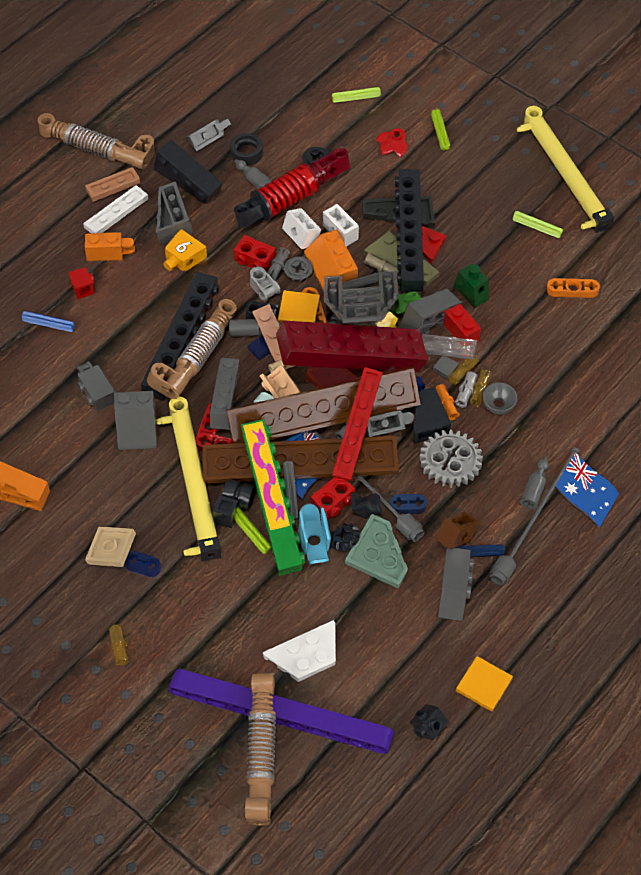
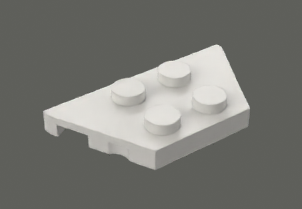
(306, 653)

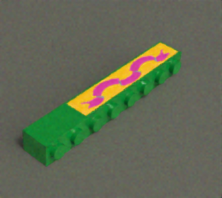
(272, 498)

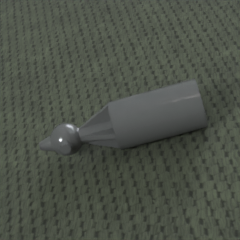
(253, 174)
(245, 327)
(535, 486)

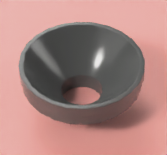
(501, 392)

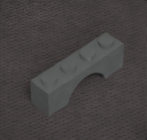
(223, 394)

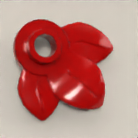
(391, 143)

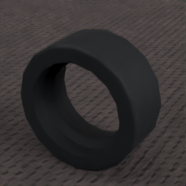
(247, 139)

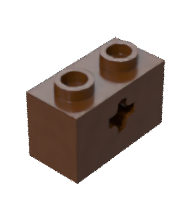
(457, 530)

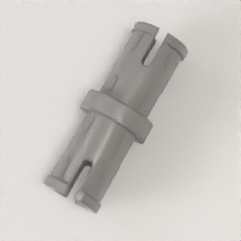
(466, 389)

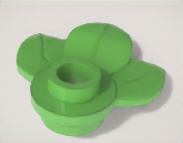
(403, 300)

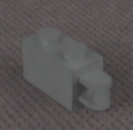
(95, 386)
(387, 422)

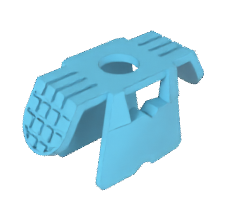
(311, 526)

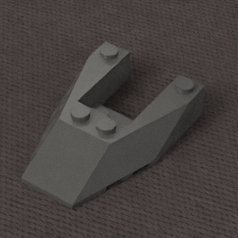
(361, 304)

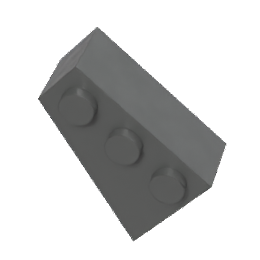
(428, 311)

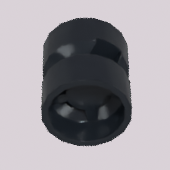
(243, 493)

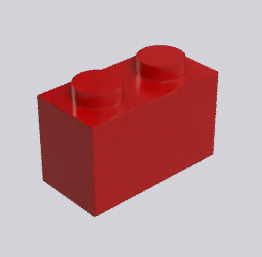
(461, 324)

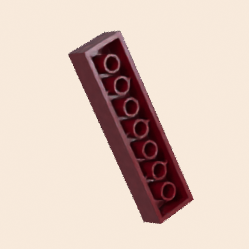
(350, 346)

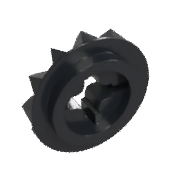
(313, 152)
(350, 539)

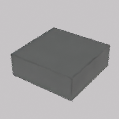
(445, 366)

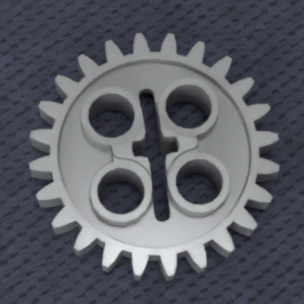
(436, 450)

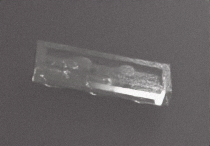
(449, 346)

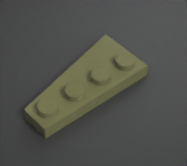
(386, 249)

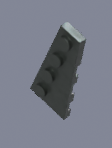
(385, 210)

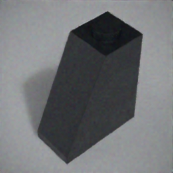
(430, 416)

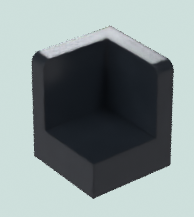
(366, 506)
(224, 511)

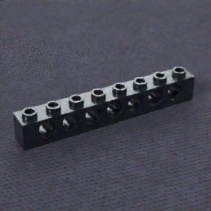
(409, 231)
(192, 309)

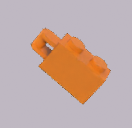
(107, 246)

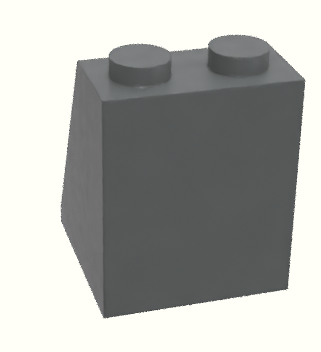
(135, 420)

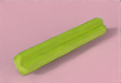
(356, 94)
(440, 129)
(537, 224)
(252, 532)

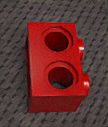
(254, 253)
(330, 495)

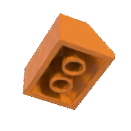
(331, 258)

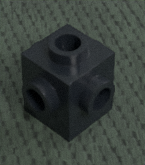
(429, 722)

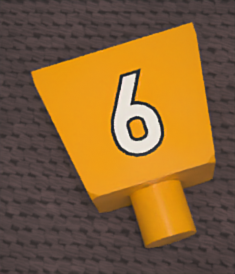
(184, 252)

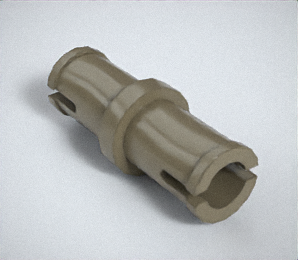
(381, 265)

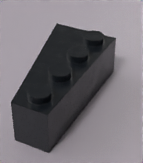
(189, 174)

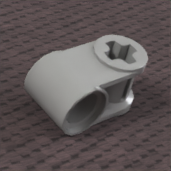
(265, 285)

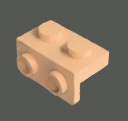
(279, 383)

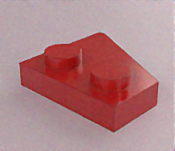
(432, 243)

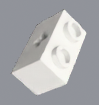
(337, 219)
(301, 228)

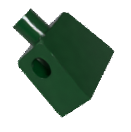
(473, 285)

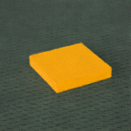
(298, 307)
(484, 683)

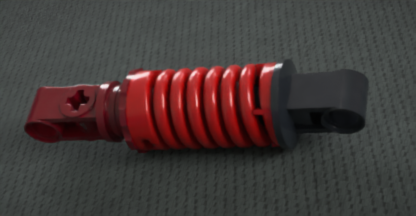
(291, 188)

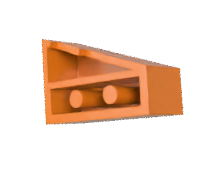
(22, 488)

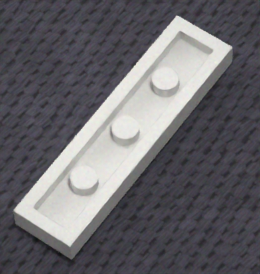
(116, 210)

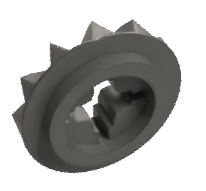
(293, 264)

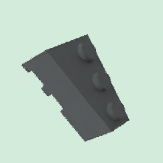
(171, 214)
(455, 582)

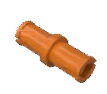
(447, 402)

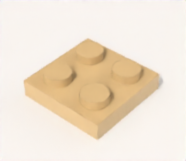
(110, 546)

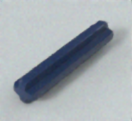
(484, 550)

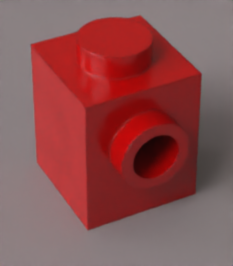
(81, 282)

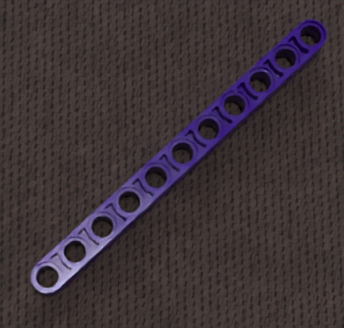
(288, 712)

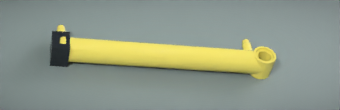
(600, 217)
(198, 497)

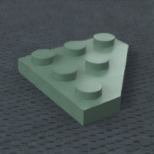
(378, 553)

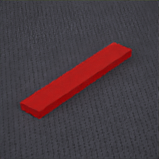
(357, 424)

